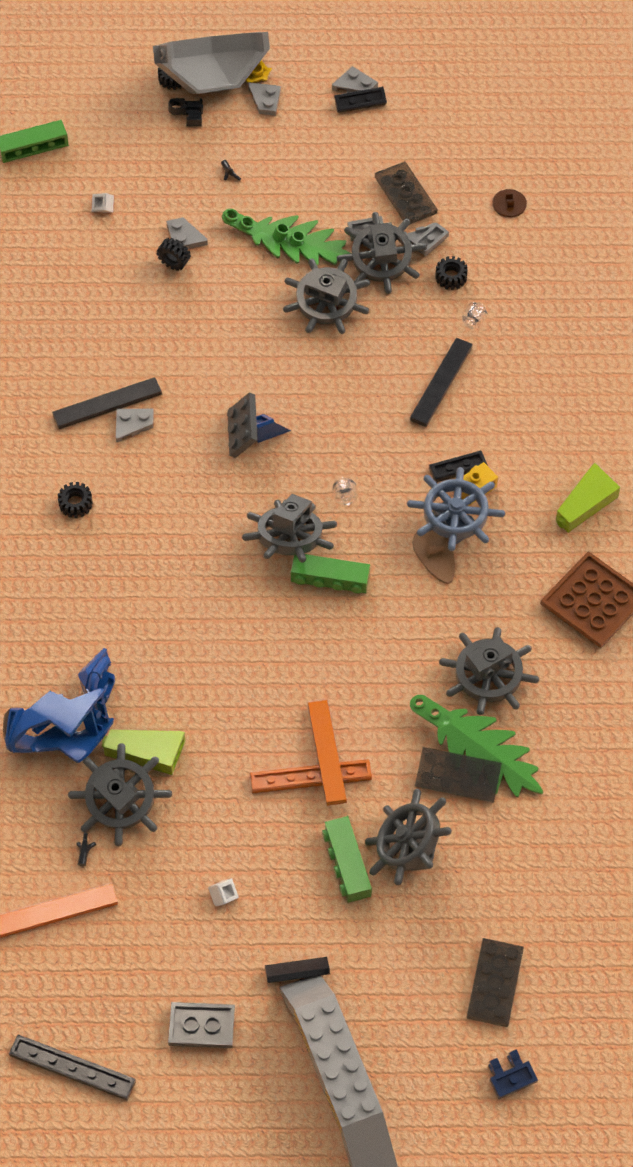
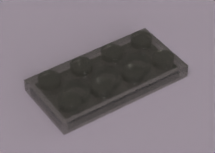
(406, 192)
(458, 774)
(495, 982)

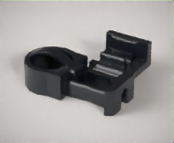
(193, 109)

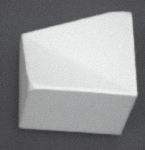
(102, 203)
(223, 892)

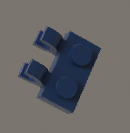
(511, 1080)

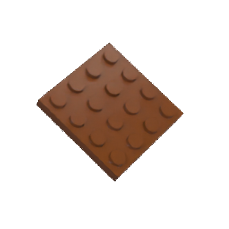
(592, 599)

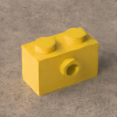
(480, 476)

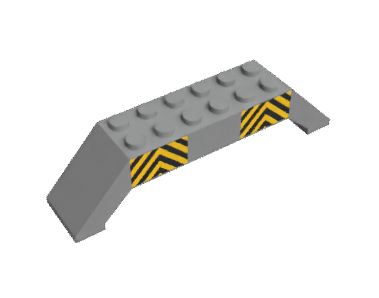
(340, 1072)

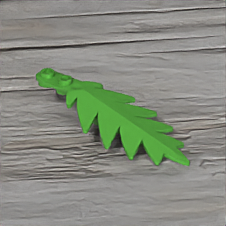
(290, 239)
(466, 735)

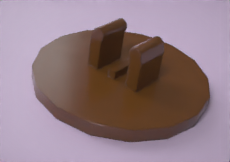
(509, 203)

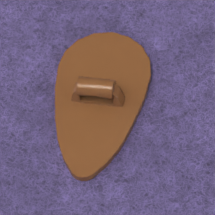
(435, 555)

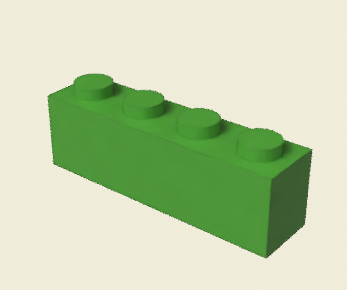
(33, 141)
(331, 573)
(347, 858)

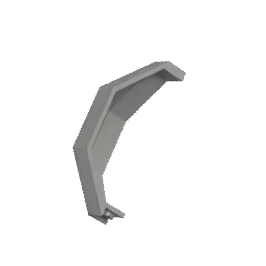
(212, 61)

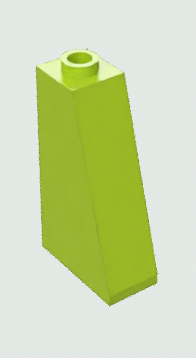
(587, 498)
(145, 744)

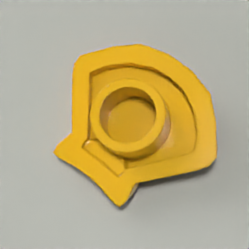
(260, 73)

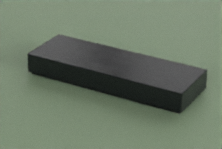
(360, 99)
(447, 469)
(297, 969)

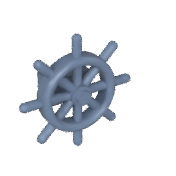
(451, 517)

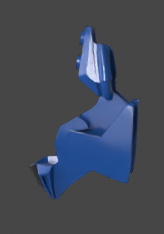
(66, 716)

